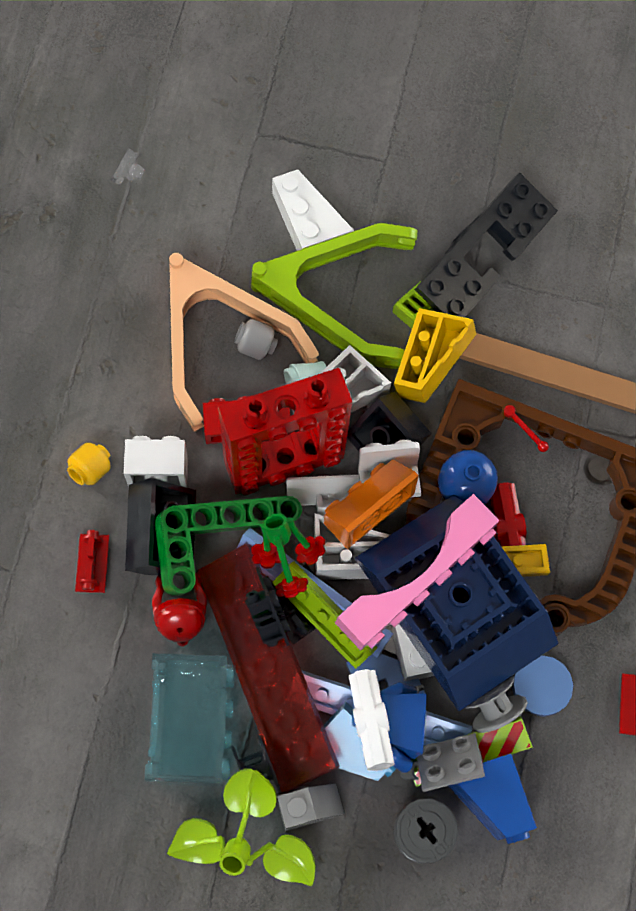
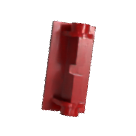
(92, 562)

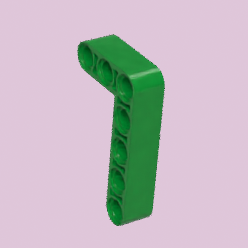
(214, 523)

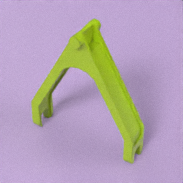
(278, 279)

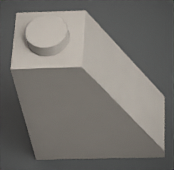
(309, 806)

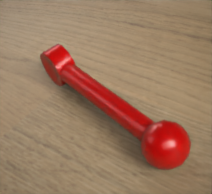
(509, 411)

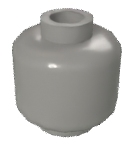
(255, 339)

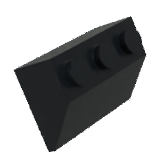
(145, 503)

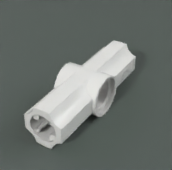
(371, 720)

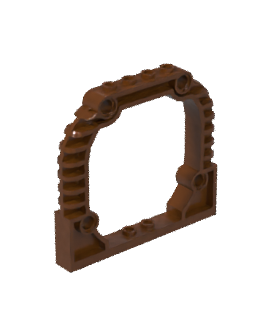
(478, 411)

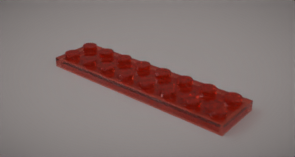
(268, 676)

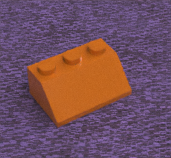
(370, 502)

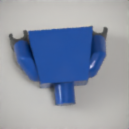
(407, 724)

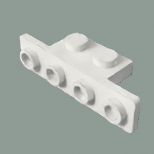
(320, 489)

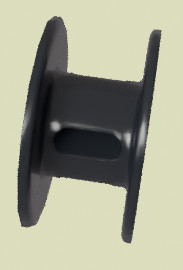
(262, 766)

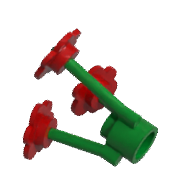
(277, 530)

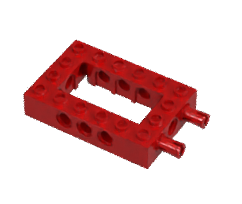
(321, 415)

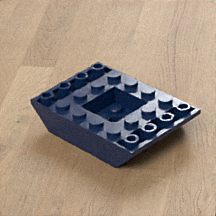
(471, 642)

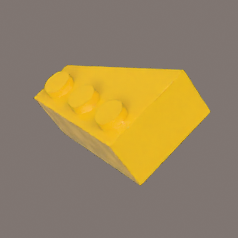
(431, 352)

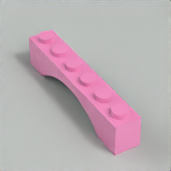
(373, 613)

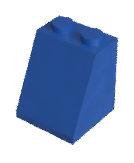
(498, 800)

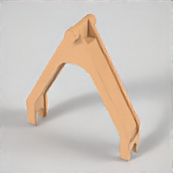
(194, 284)

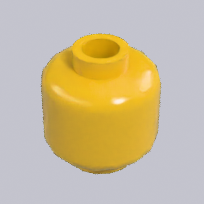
(88, 464)

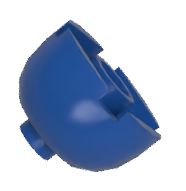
(468, 474)

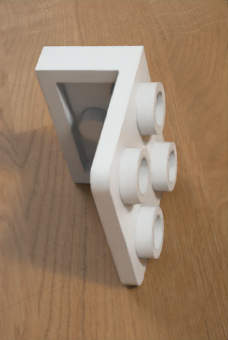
(402, 451)

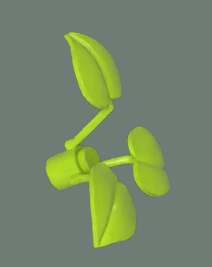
(254, 795)

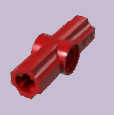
(512, 525)

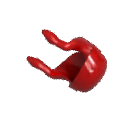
(180, 617)

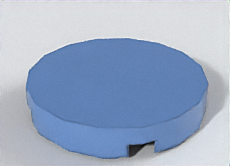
(544, 685)

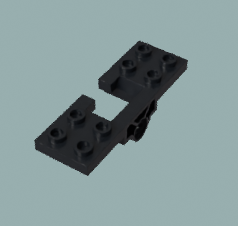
(512, 221)

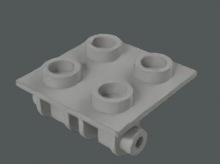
(450, 762)

